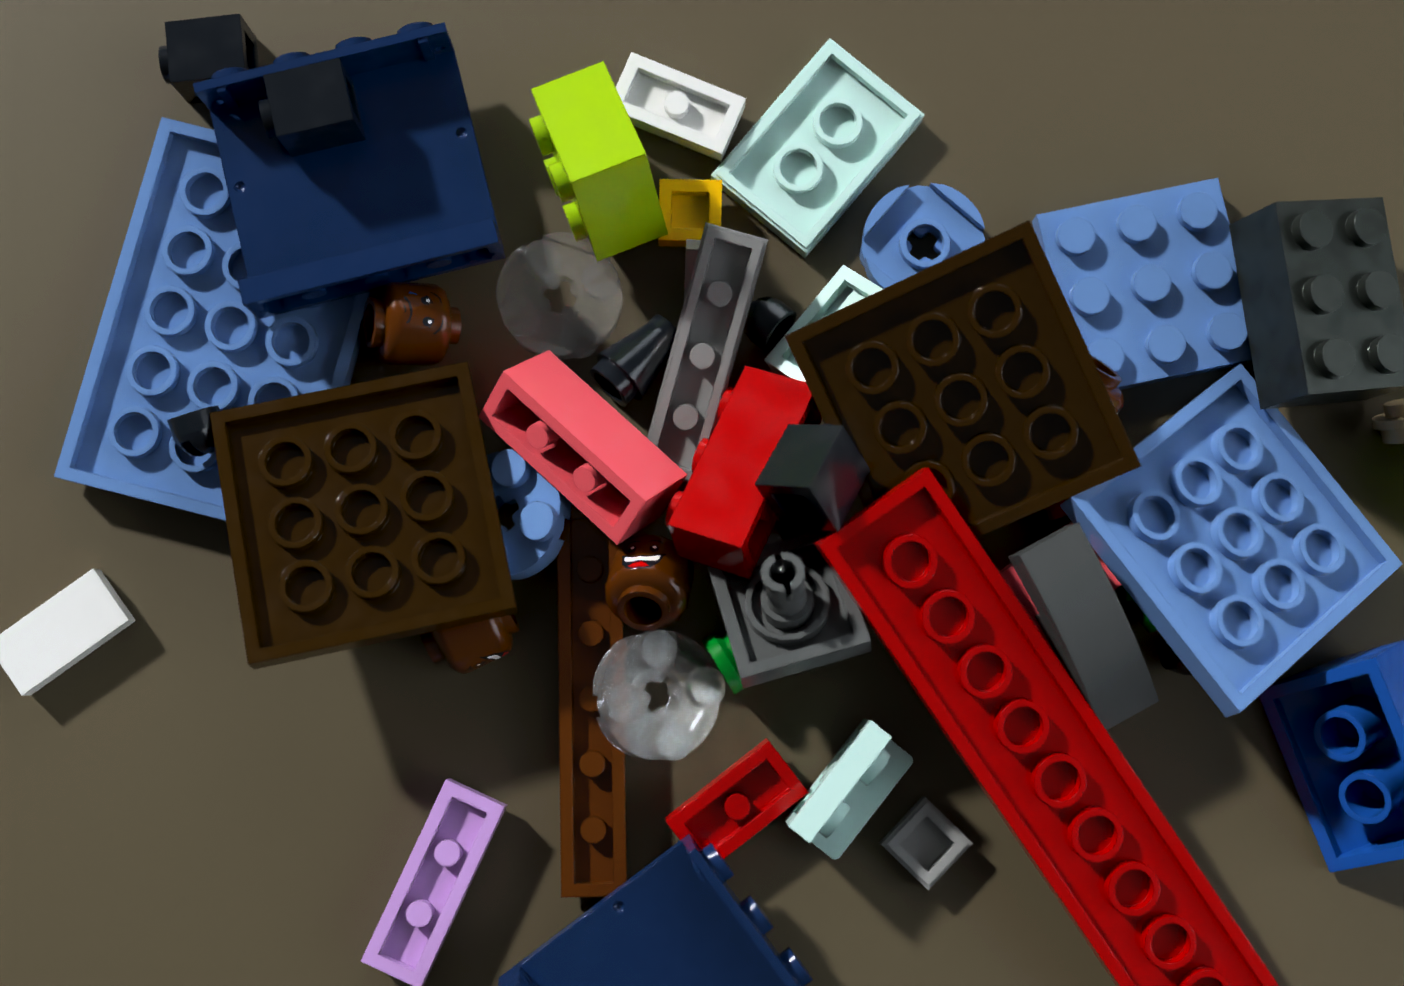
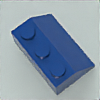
(1346, 752)

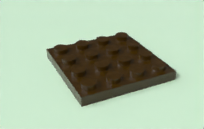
(970, 378)
(361, 515)

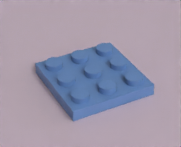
(1151, 281)

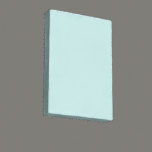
(817, 147)

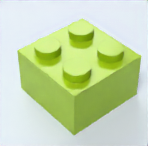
(597, 162)

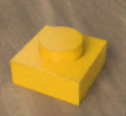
(687, 207)

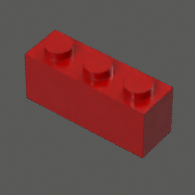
(721, 512)

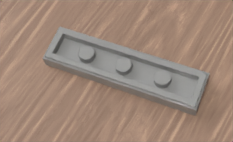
(706, 341)

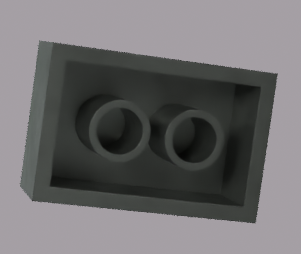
(1320, 301)

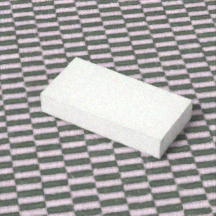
(62, 632)

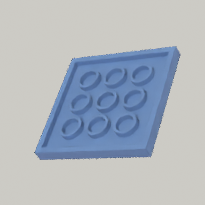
(1234, 540)

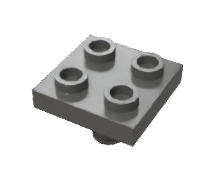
(788, 613)

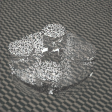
(543, 265)
(692, 689)

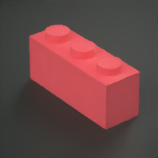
(582, 445)

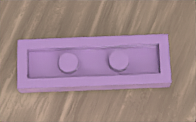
(434, 883)

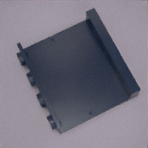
(363, 211)
(666, 929)

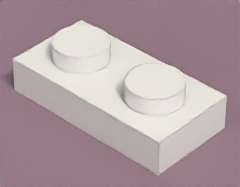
(679, 106)

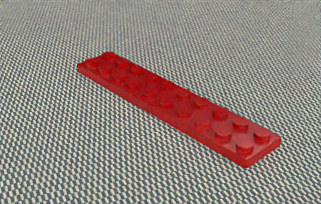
(1035, 743)

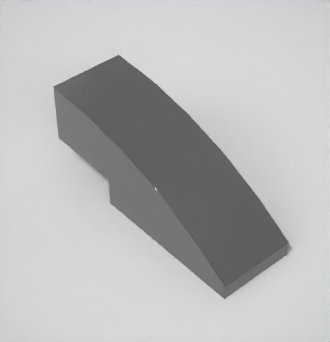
(1086, 624)

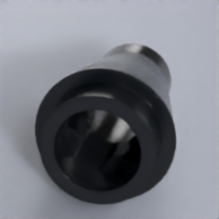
(634, 361)

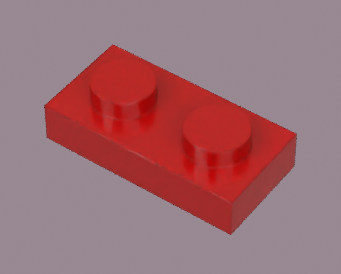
(739, 801)

